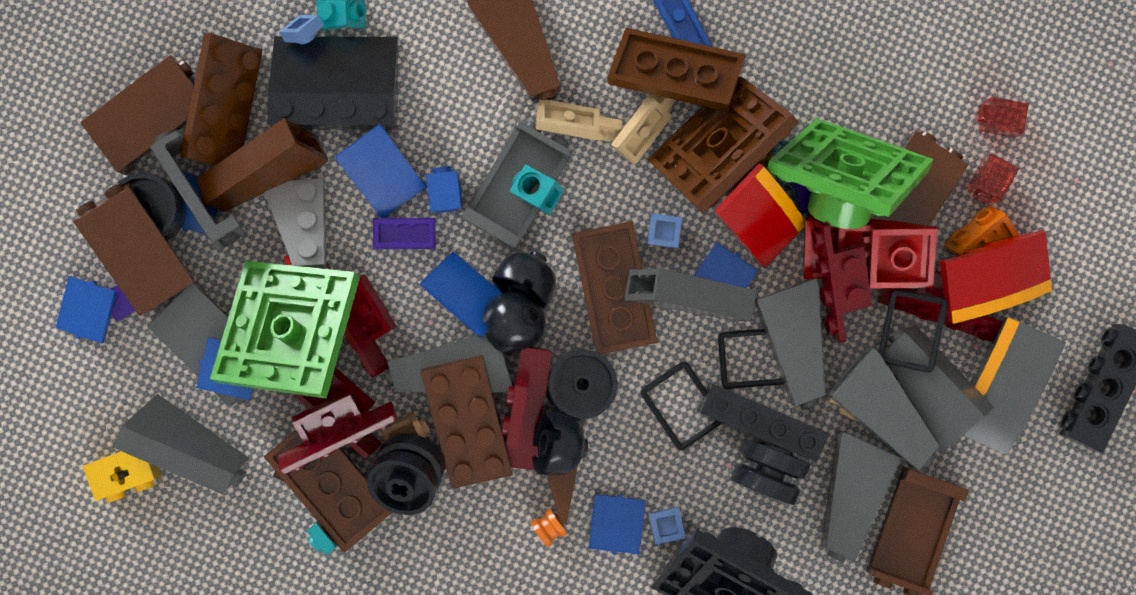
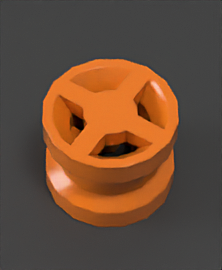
(549, 527)

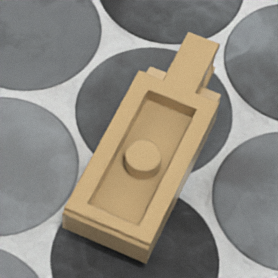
(576, 121)
(643, 127)

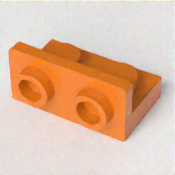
(986, 227)

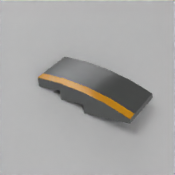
(1013, 381)

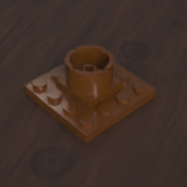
(722, 147)

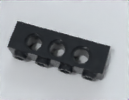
(1088, 394)
(763, 422)

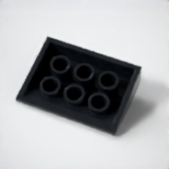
(335, 83)

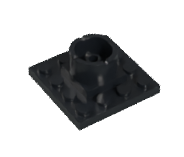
(725, 565)

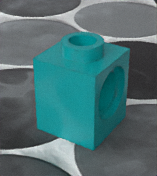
(547, 194)

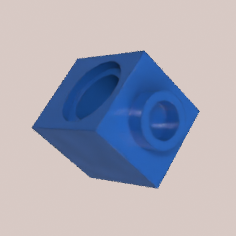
(444, 190)

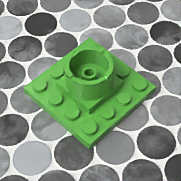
(848, 173)
(285, 328)

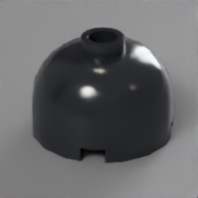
(526, 274)
(514, 322)
(559, 444)

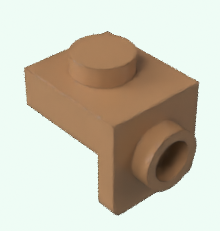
(407, 424)

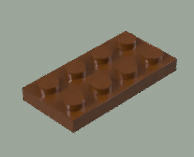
(676, 69)
(220, 99)
(604, 265)
(467, 421)
(332, 493)

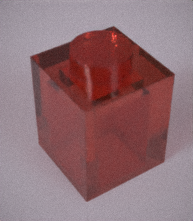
(1002, 117)
(992, 179)

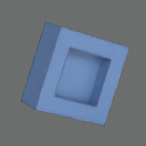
(302, 29)
(664, 231)
(666, 525)

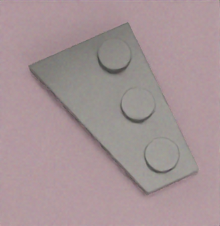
(301, 220)

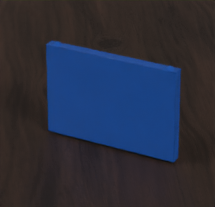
(380, 171)
(461, 291)

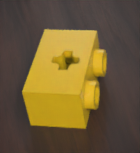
(105, 478)

